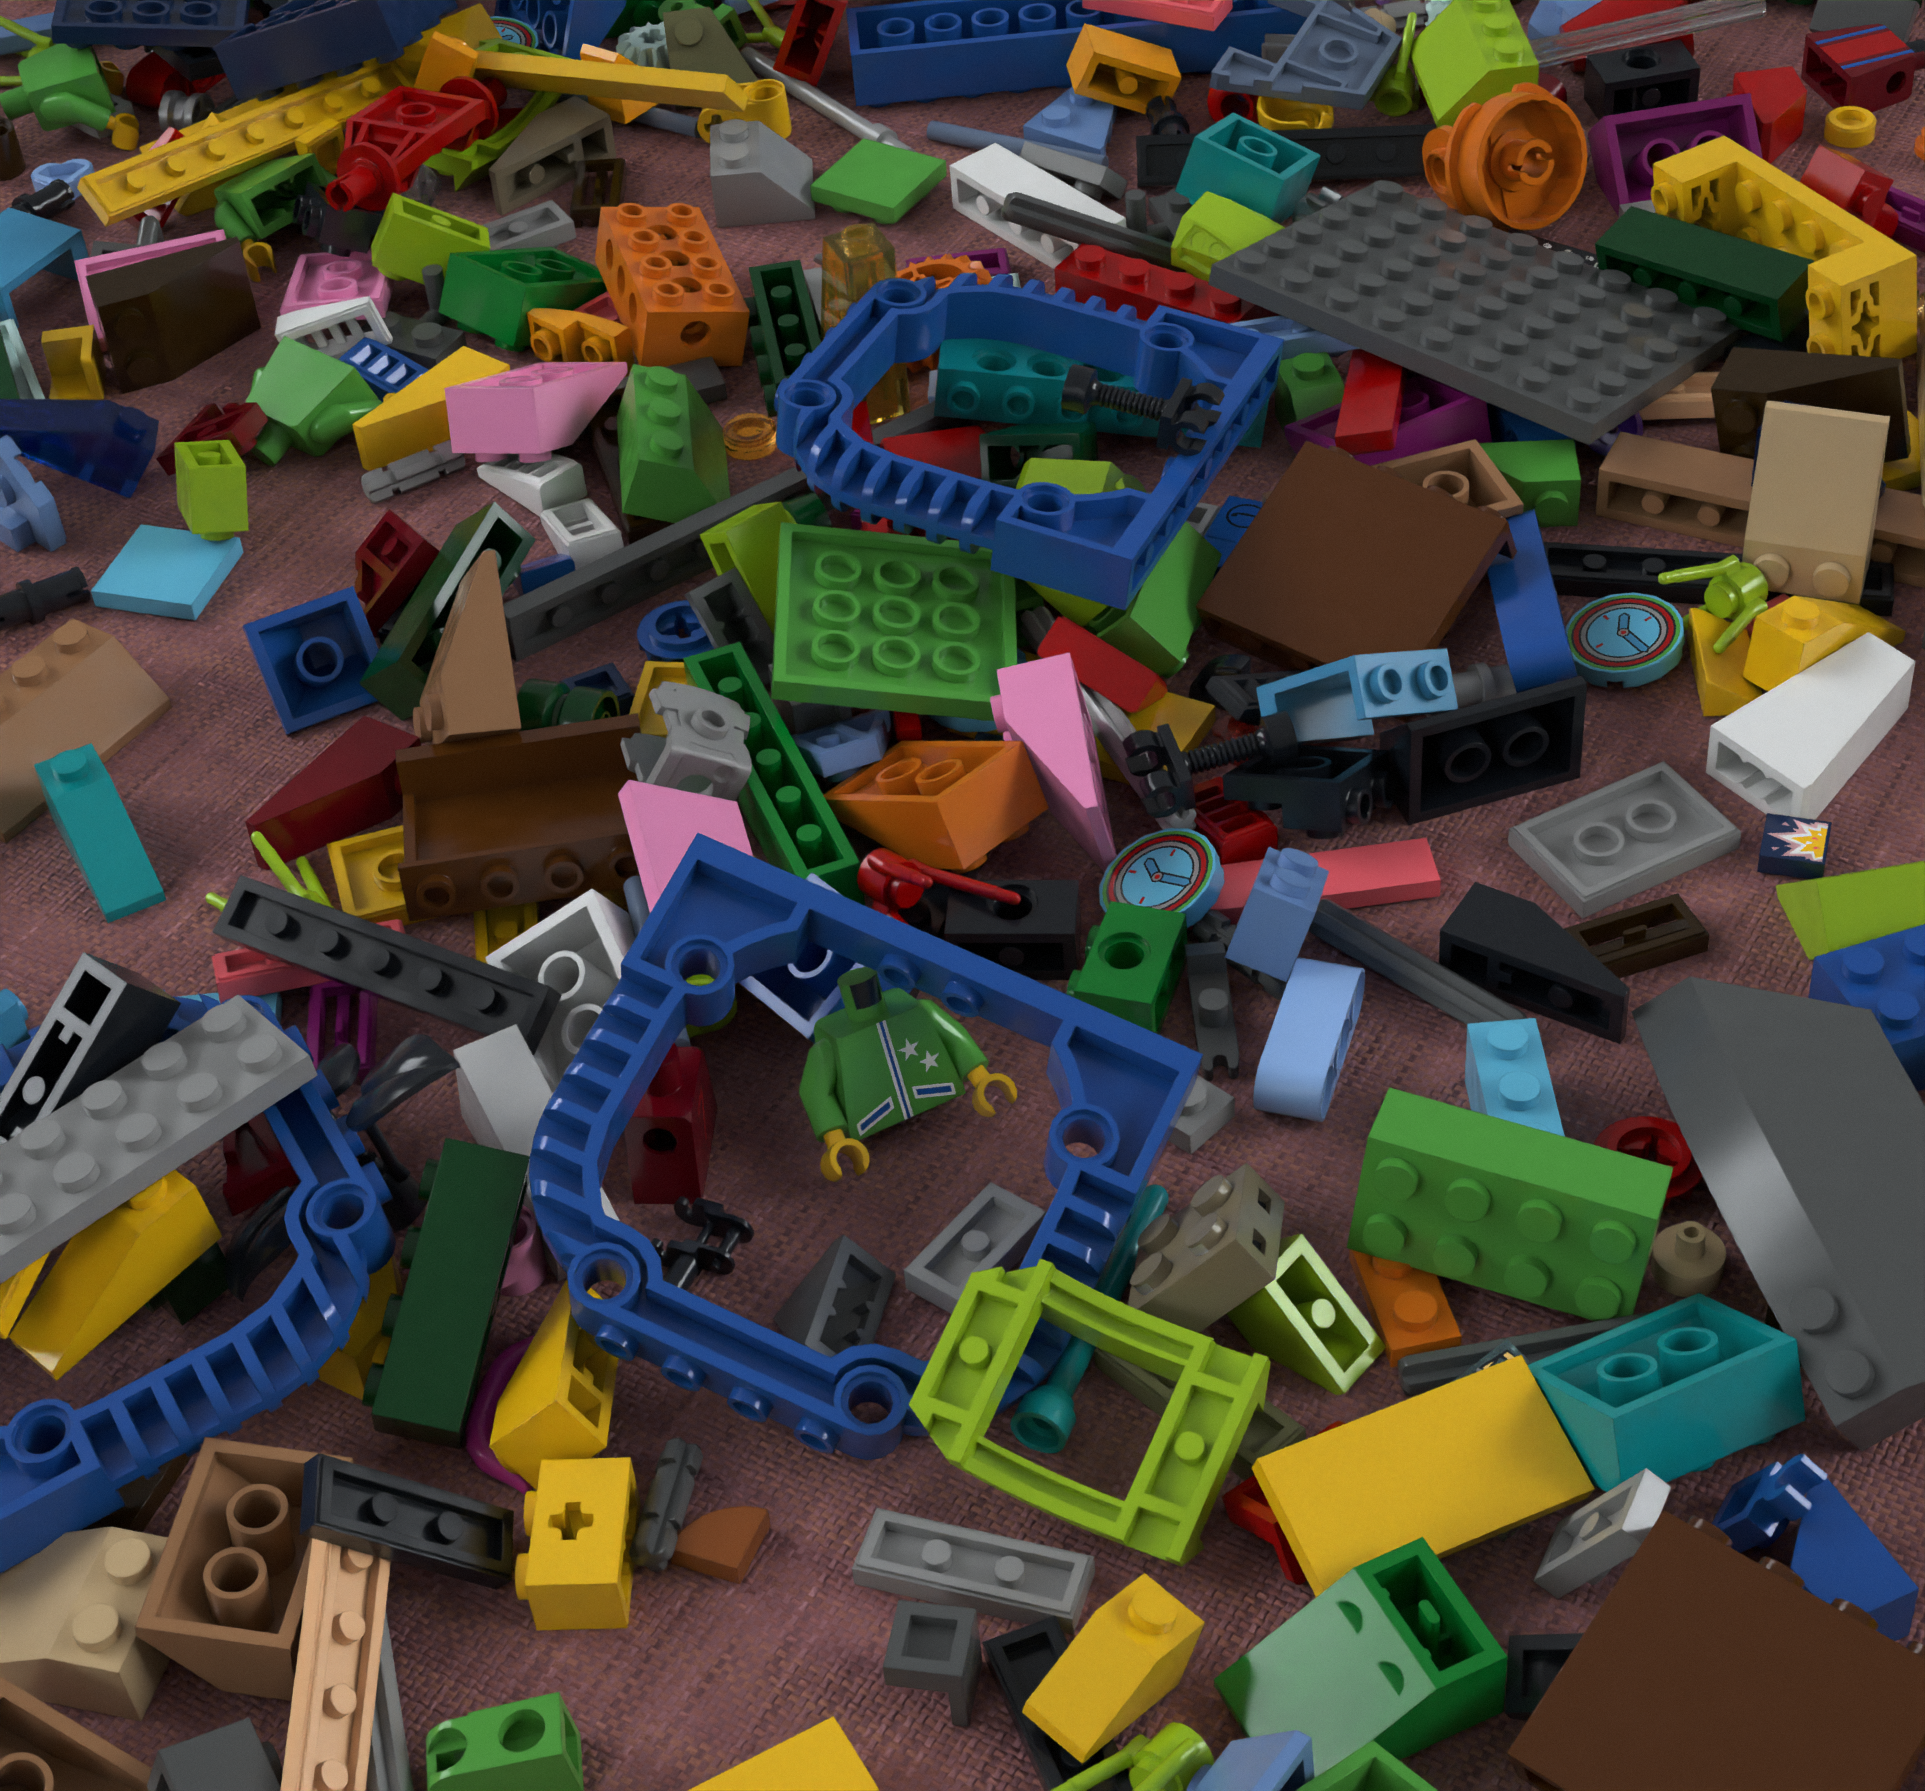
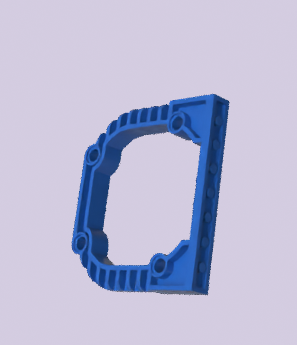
(1042, 532)
(739, 918)
(68, 1464)

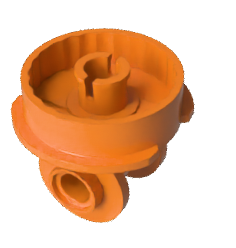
(1509, 159)

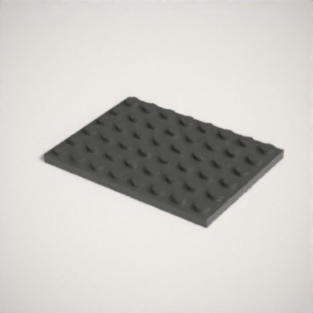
(1479, 309)

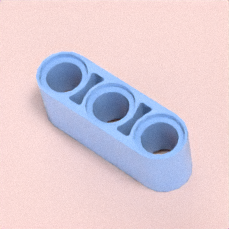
(1309, 1039)

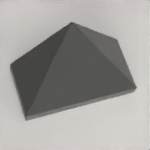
(732, 616)
(838, 1300)

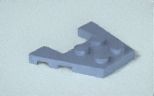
(1330, 62)

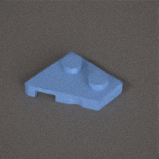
(1074, 123)
(846, 745)

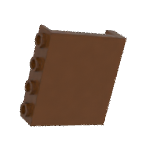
(1350, 565)
(515, 817)
(1725, 1683)

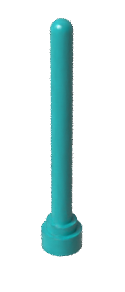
(1047, 1413)

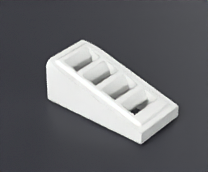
(314, 319)
(537, 484)
(581, 531)

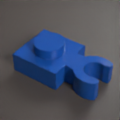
(1766, 1502)

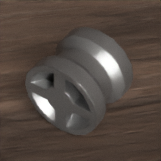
(182, 111)

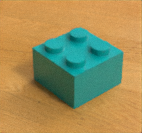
(1248, 167)

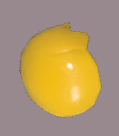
(1293, 115)

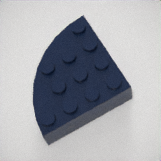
(321, 37)

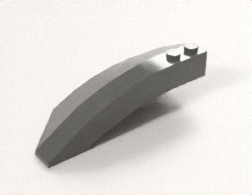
(1818, 1176)

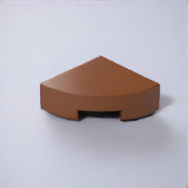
(722, 1542)

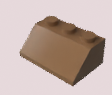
(234, 1570)

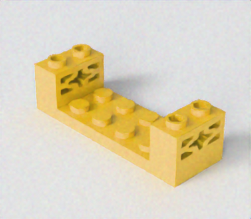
(1860, 279)

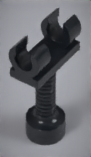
(1180, 411)
(1273, 739)

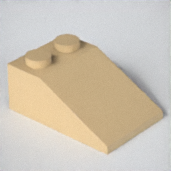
(1815, 500)
(74, 1620)

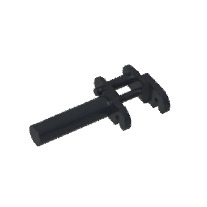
(689, 1257)

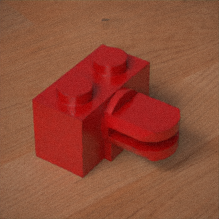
(1852, 187)

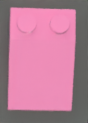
(528, 408)
(1048, 712)

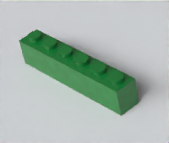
(781, 793)

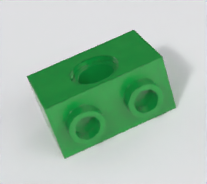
(1133, 964)

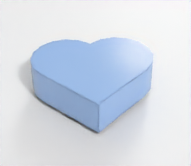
(69, 172)

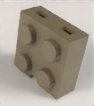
(1209, 1252)

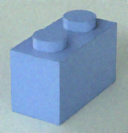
(1278, 912)

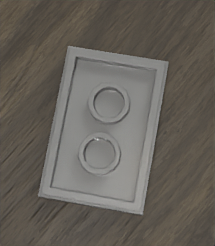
(1623, 839)

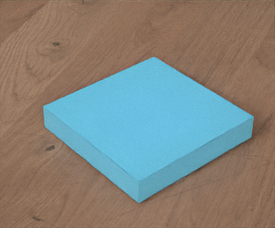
(166, 573)

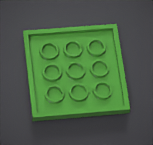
(889, 623)

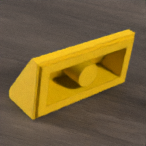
(1718, 675)

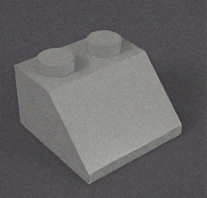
(758, 176)

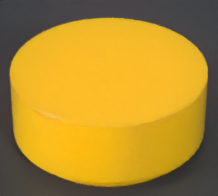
(1850, 127)

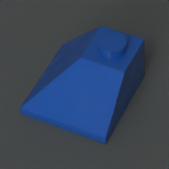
(314, 658)

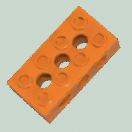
(671, 286)

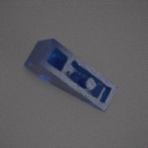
(83, 438)

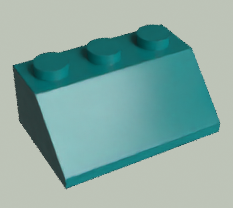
(1673, 1391)

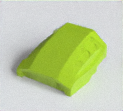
(1214, 231)

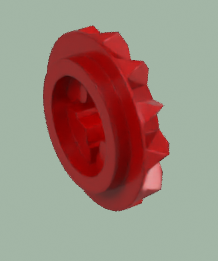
(1645, 1134)

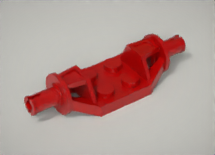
(403, 131)

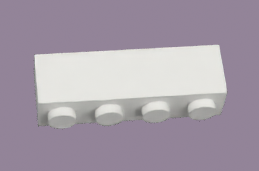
(990, 174)

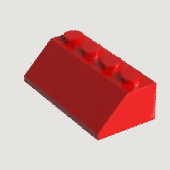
(1146, 286)

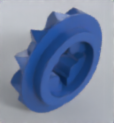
(660, 633)

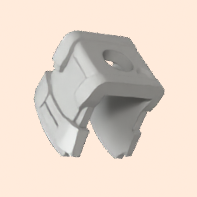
(702, 743)

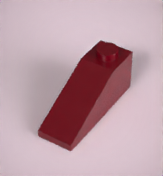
(336, 794)

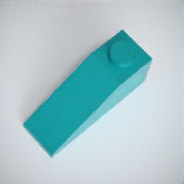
(98, 832)

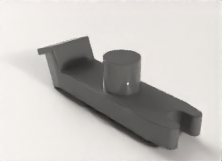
(1212, 1008)

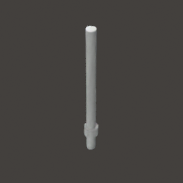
(823, 103)

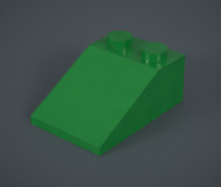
(497, 288)

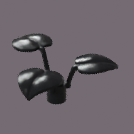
(389, 1083)

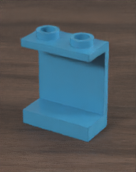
(32, 245)
(1345, 695)

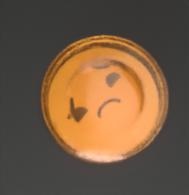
(749, 436)

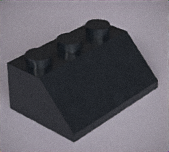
(1487, 750)

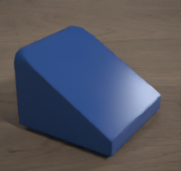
(542, 572)

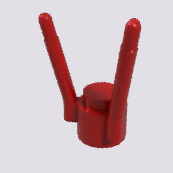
(900, 882)

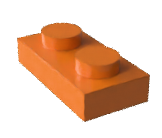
(1405, 1306)

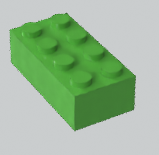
(1507, 1207)

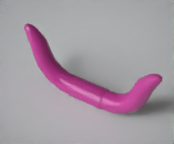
(482, 1415)

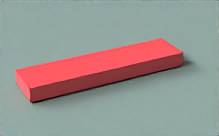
(1355, 876)

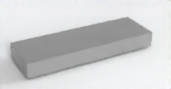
(973, 1569)

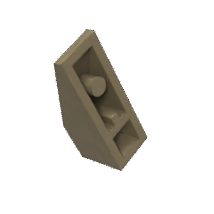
(549, 151)

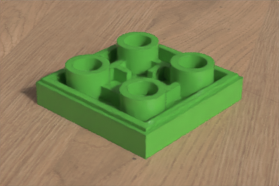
(878, 181)

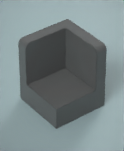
(936, 1651)

